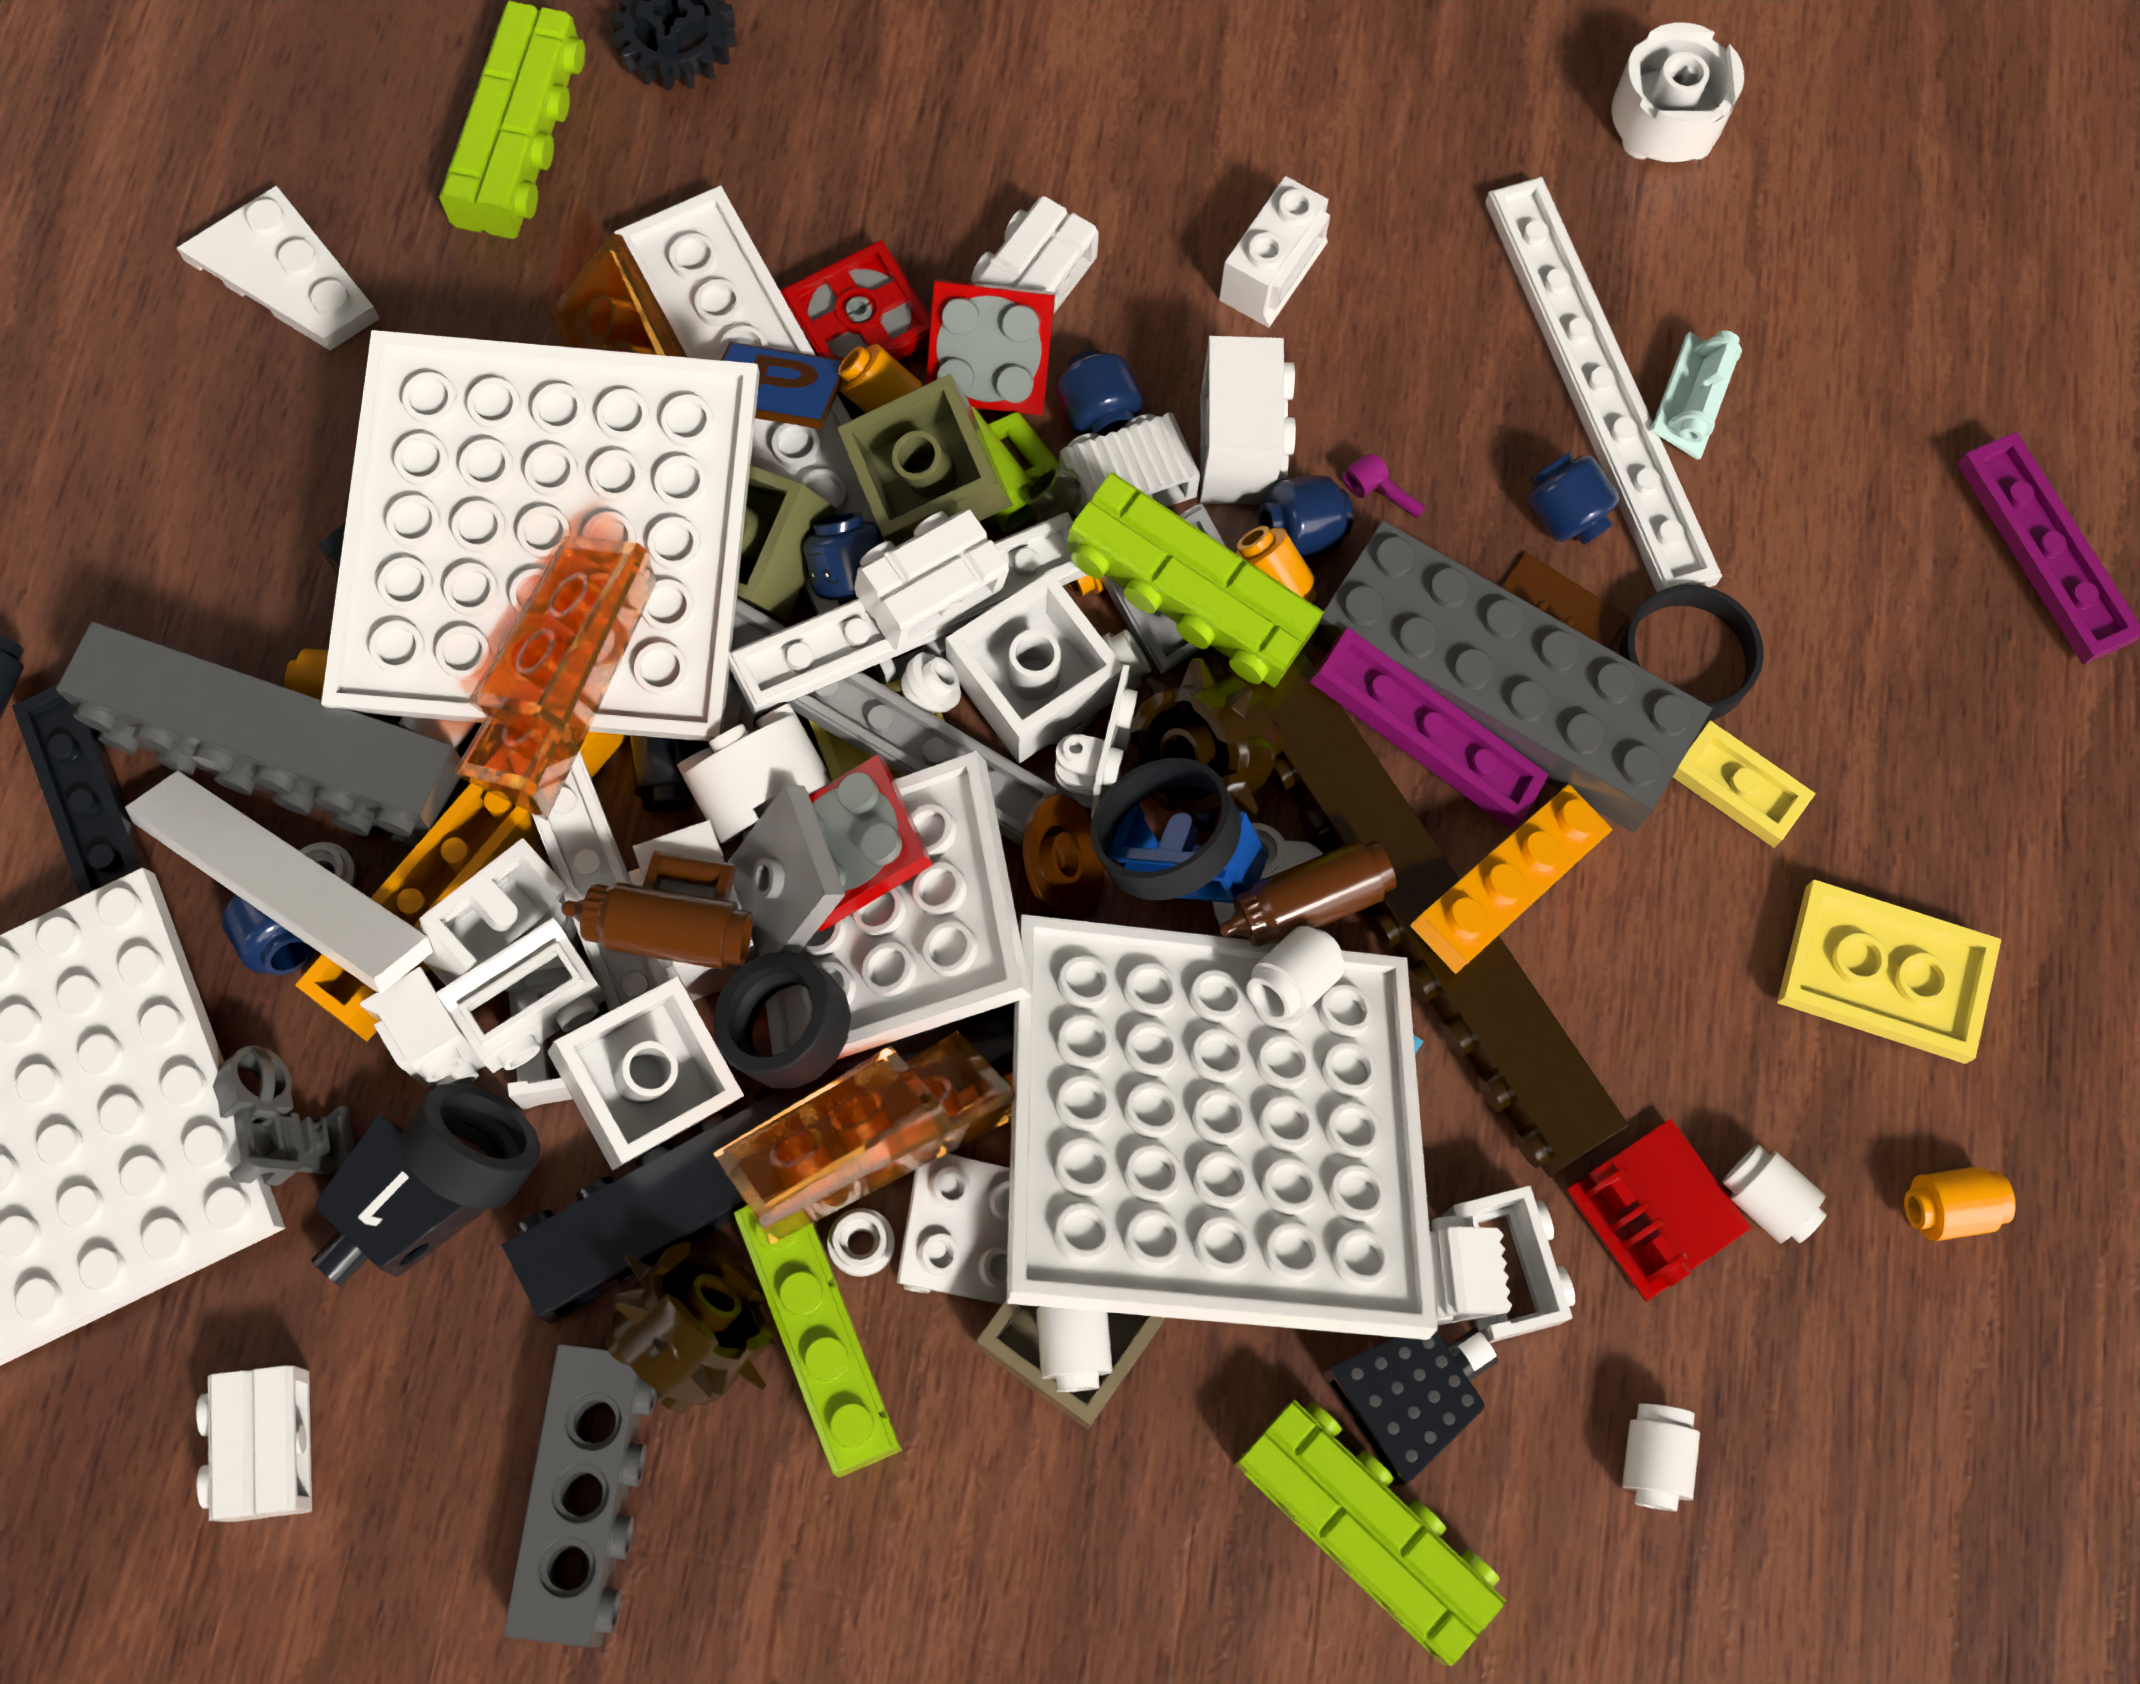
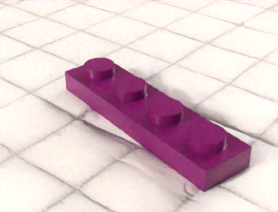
(2050, 548)
(1429, 728)

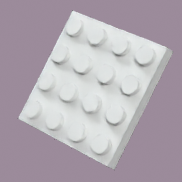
(932, 944)

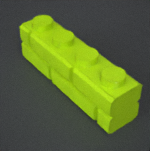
(512, 121)
(1192, 581)
(822, 1347)
(1371, 1533)

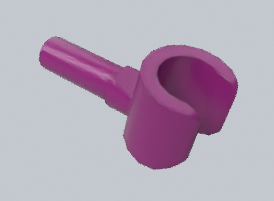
(1372, 473)

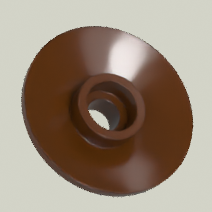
(1061, 858)

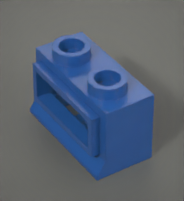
(1140, 851)

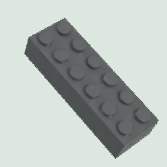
(1520, 674)
(260, 737)

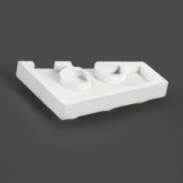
(284, 266)

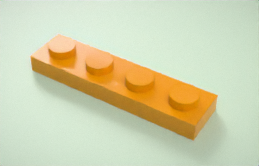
(1510, 878)

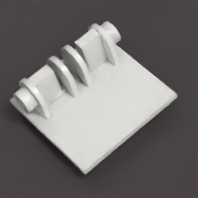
(1092, 765)
(957, 1230)

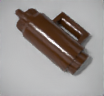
(1312, 893)
(669, 922)

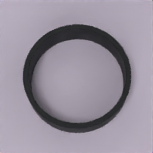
(1722, 607)
(1143, 783)

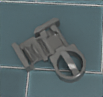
(276, 1143)

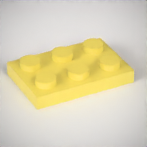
(1890, 971)

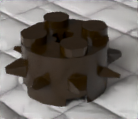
(1213, 723)
(690, 1326)

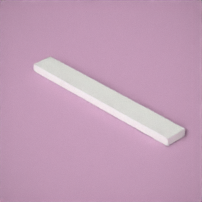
(1601, 387)

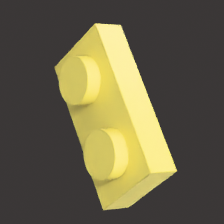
(1743, 784)

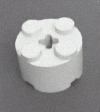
(1676, 93)
(750, 770)

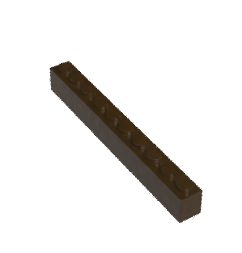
(1490, 1003)

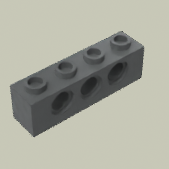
(539, 1602)

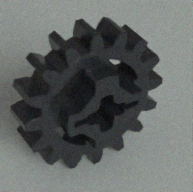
(673, 38)

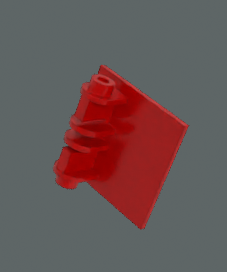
(1658, 1210)

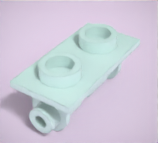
(1696, 391)

